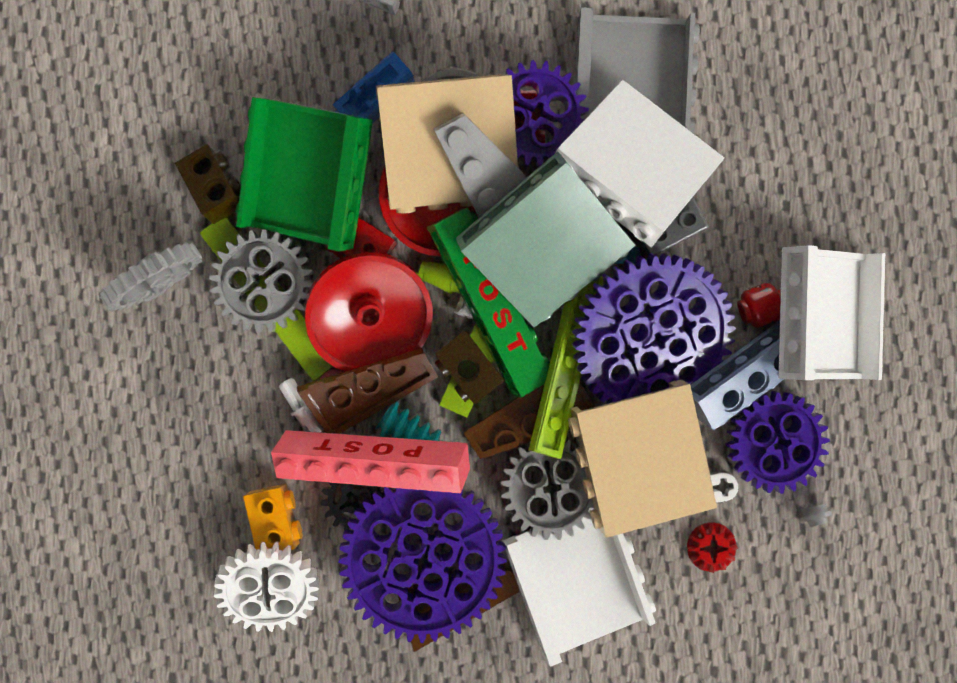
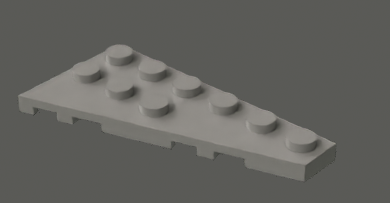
(478, 162)

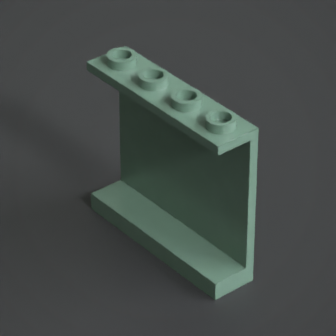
(545, 241)

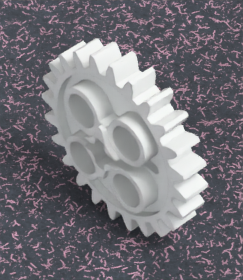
(243, 589)

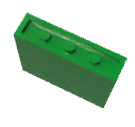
(303, 172)

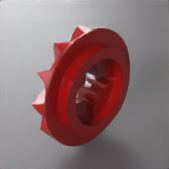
(702, 537)

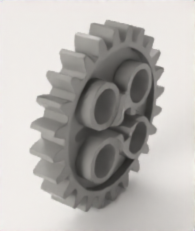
(244, 259)
(151, 277)
(522, 493)

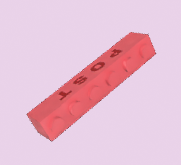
(372, 461)

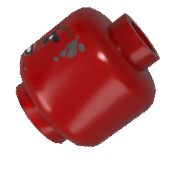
(760, 305)

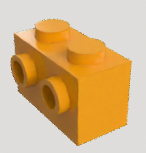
(272, 517)

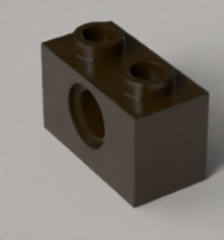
(462, 349)

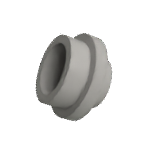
(815, 515)

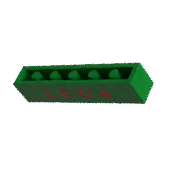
(498, 321)

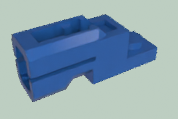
(362, 97)

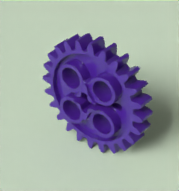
(549, 87)
(802, 432)

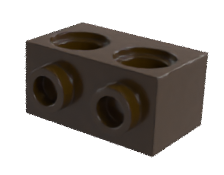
(207, 186)

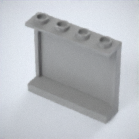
(645, 53)

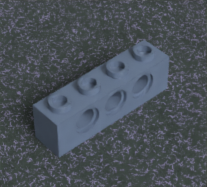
(738, 379)

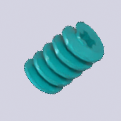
(401, 427)

